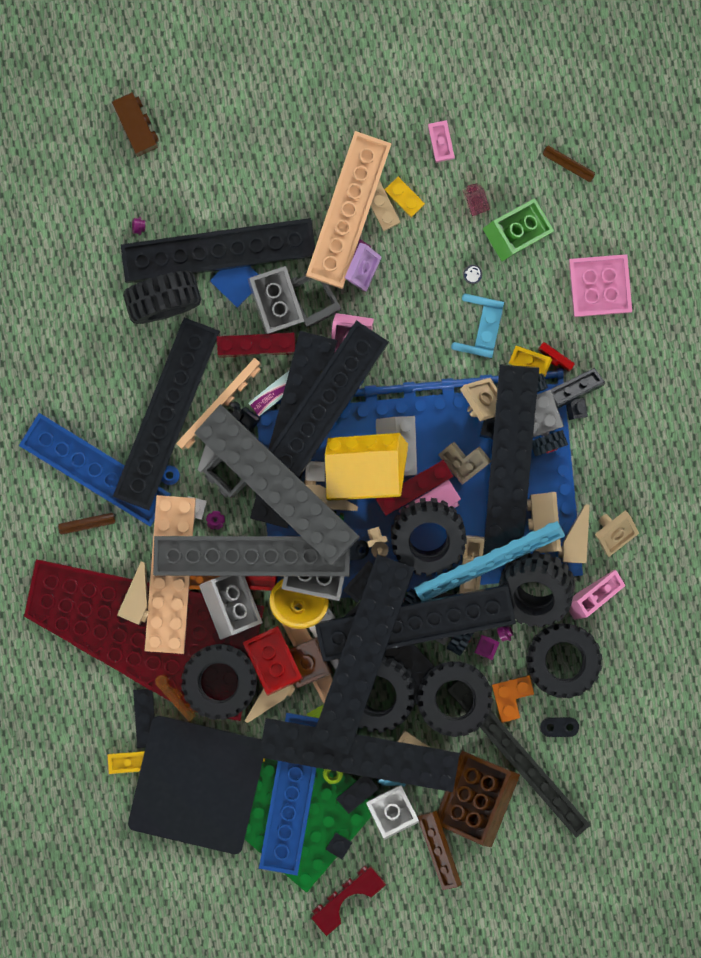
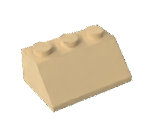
(543, 511)

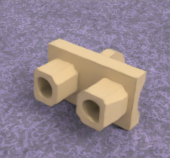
(377, 542)

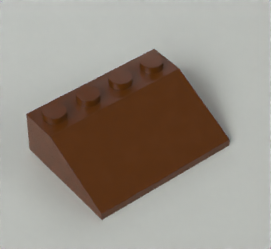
(478, 799)

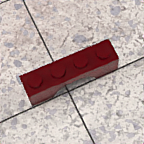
(255, 344)
(416, 487)
(367, 883)

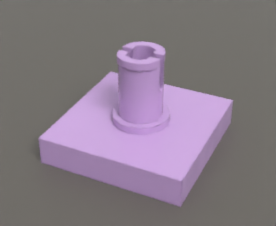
(363, 267)

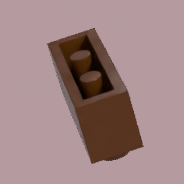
(135, 124)

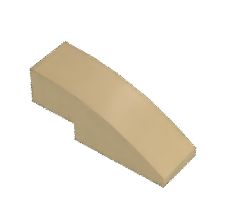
(473, 549)

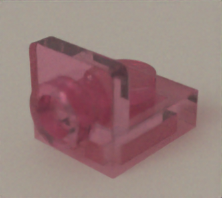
(476, 199)

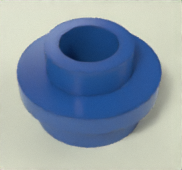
(176, 475)

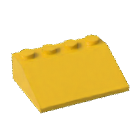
(365, 466)

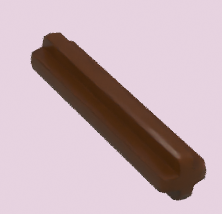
(568, 163)
(86, 523)

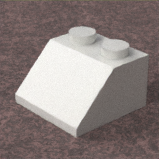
(392, 812)

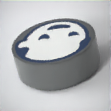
(472, 274)

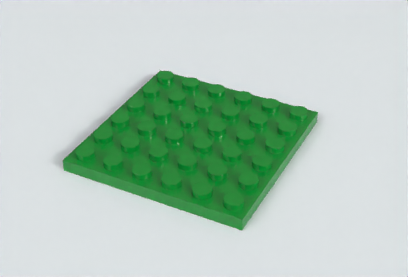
(323, 820)

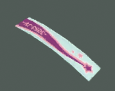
(269, 396)

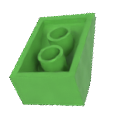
(518, 229)

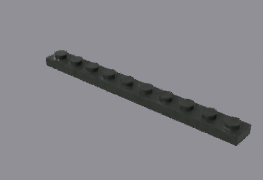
(524, 764)

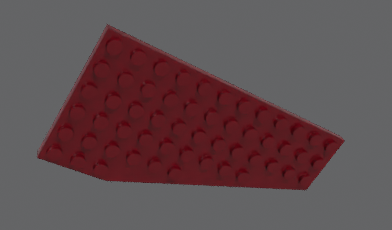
(84, 611)

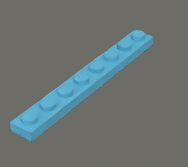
(490, 561)

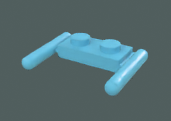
(487, 328)

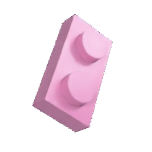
(441, 141)

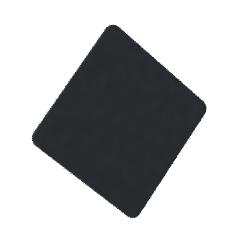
(196, 785)

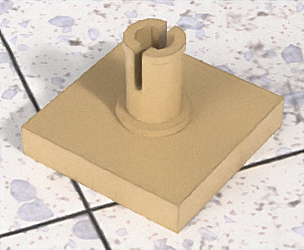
(481, 397)
(616, 532)

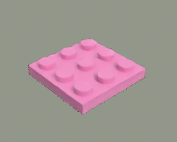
(600, 285)

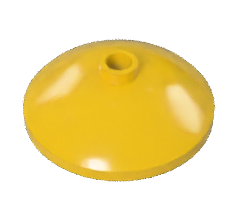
(283, 607)

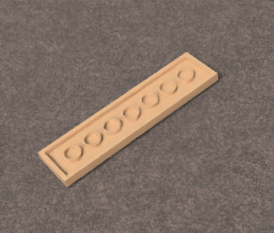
(348, 209)
(169, 593)

